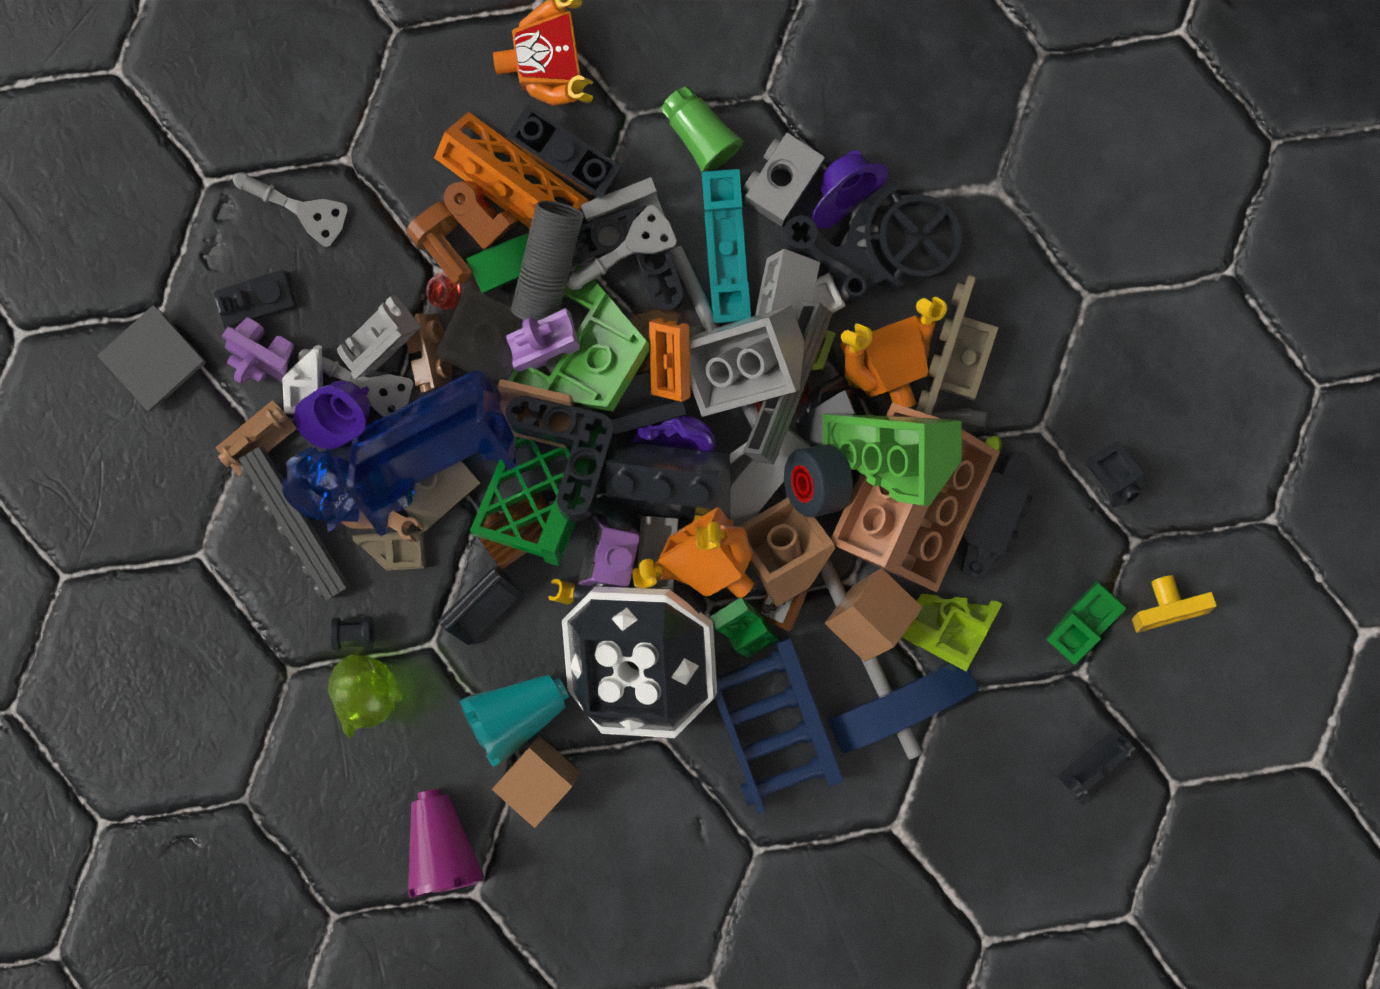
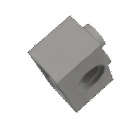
(779, 201)

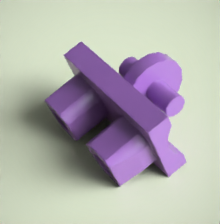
(542, 340)
(244, 344)

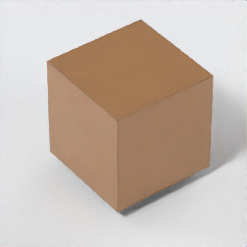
(873, 615)
(536, 781)

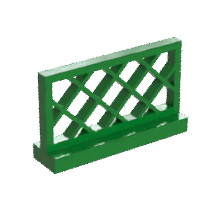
(557, 529)

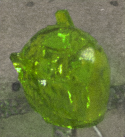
(362, 692)

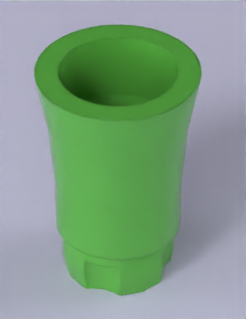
(701, 129)

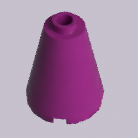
(439, 848)

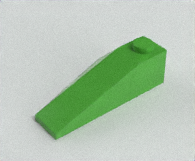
(899, 453)

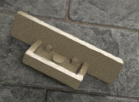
(963, 355)

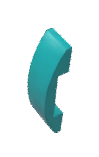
(726, 246)

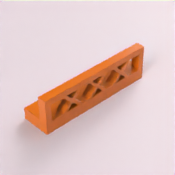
(501, 180)

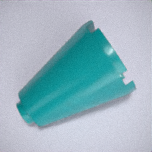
(513, 714)

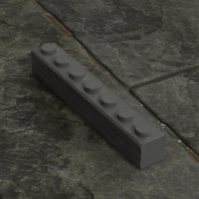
(778, 412)
(293, 524)

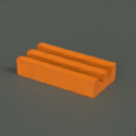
(675, 361)

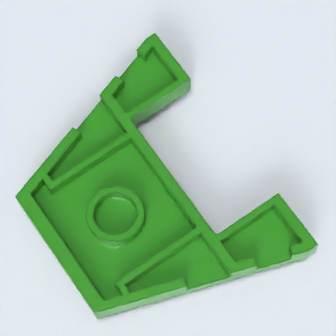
(607, 354)

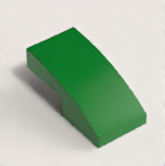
(498, 264)
(1085, 622)
(744, 628)

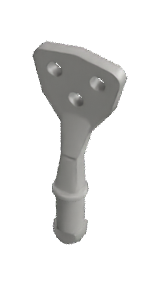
(304, 210)
(633, 244)
(388, 382)

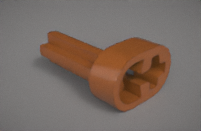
(429, 233)

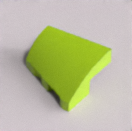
(951, 627)

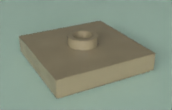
(441, 493)

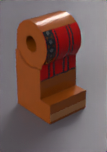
(471, 210)

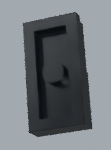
(255, 298)

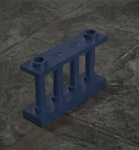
(809, 730)

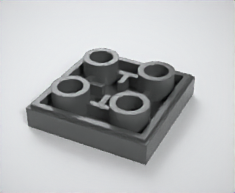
(152, 358)

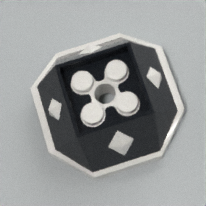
(658, 635)

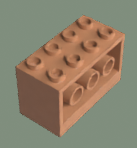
(915, 538)

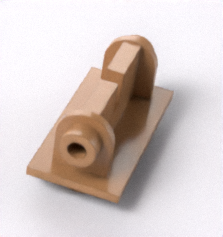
(429, 370)
(264, 429)

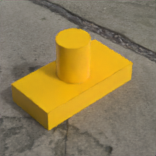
(1171, 607)

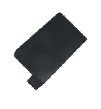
(641, 408)

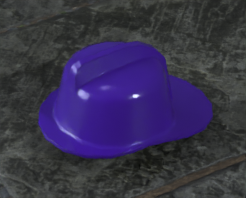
(845, 186)
(333, 414)

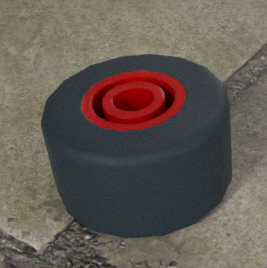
(818, 480)

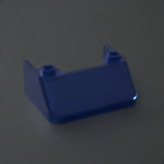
(423, 441)

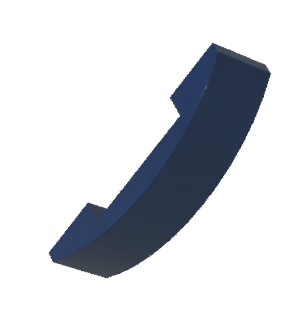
(902, 707)

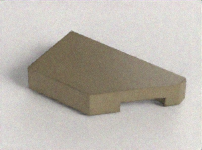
(393, 551)

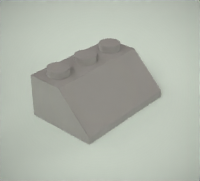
(746, 361)

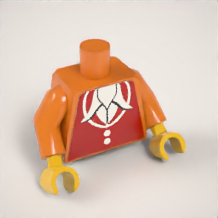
(546, 55)

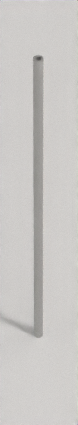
(828, 571)

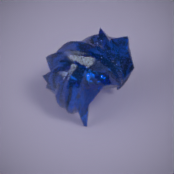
(318, 487)

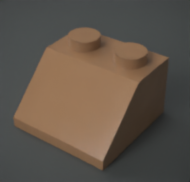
(786, 550)

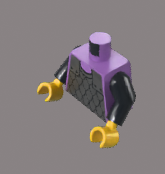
(607, 555)

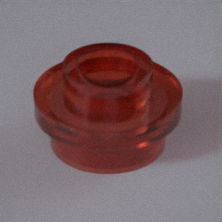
(443, 292)

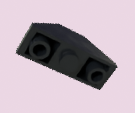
(563, 153)

